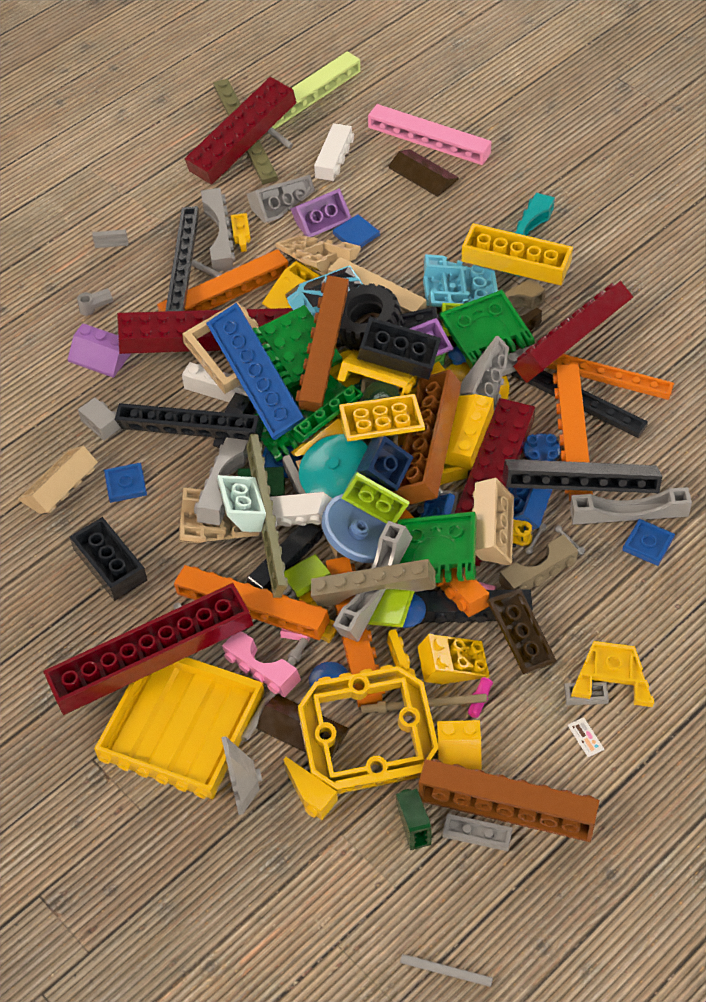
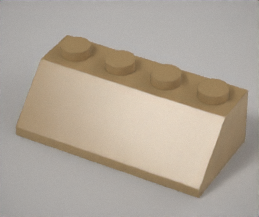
(59, 480)
(494, 521)

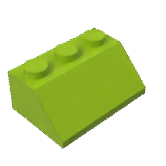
(374, 499)

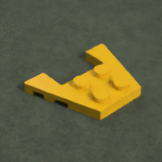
(615, 665)

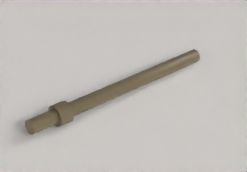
(382, 706)

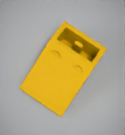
(290, 278)
(452, 659)

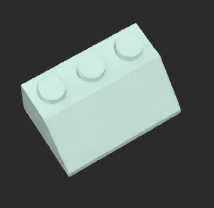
(242, 502)

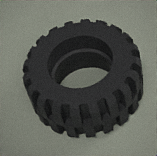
(363, 301)

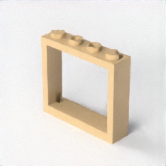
(190, 340)

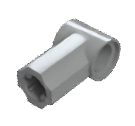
(88, 302)

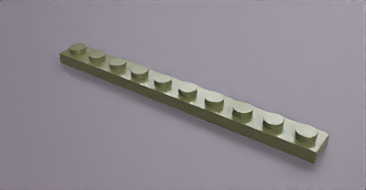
(256, 152)
(269, 532)

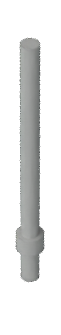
(293, 657)

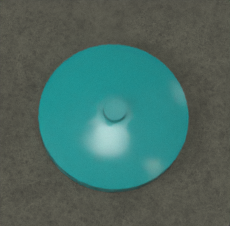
(330, 465)

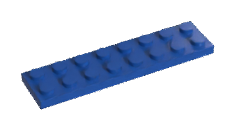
(255, 371)

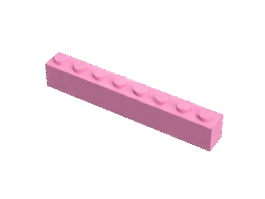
(429, 134)

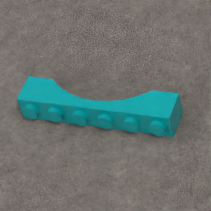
(538, 212)

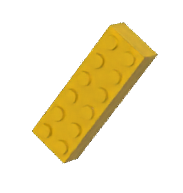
(517, 254)

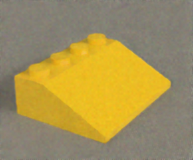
(381, 417)
(468, 429)

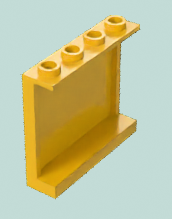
(352, 364)

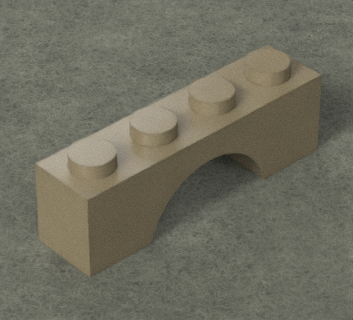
(526, 294)
(560, 554)

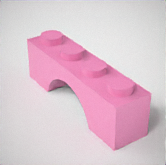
(278, 676)

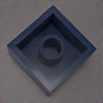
(385, 463)

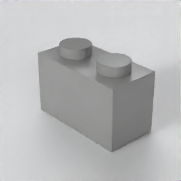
(99, 418)

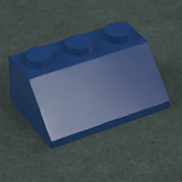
(530, 504)

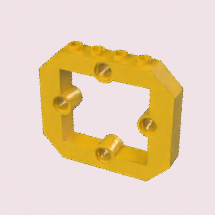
(374, 681)

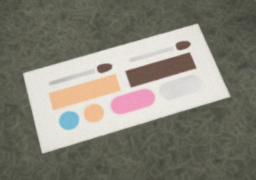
(586, 737)

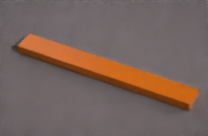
(617, 377)

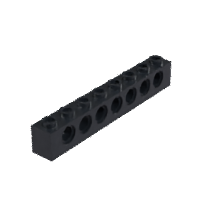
(188, 421)

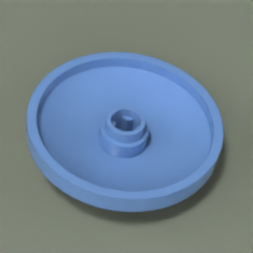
(351, 530)

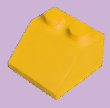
(460, 743)

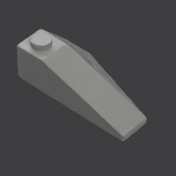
(274, 201)
(487, 372)
(242, 774)

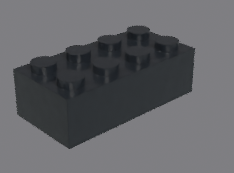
(399, 348)
(108, 558)

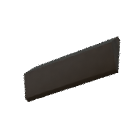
(422, 172)
(522, 631)
(282, 722)

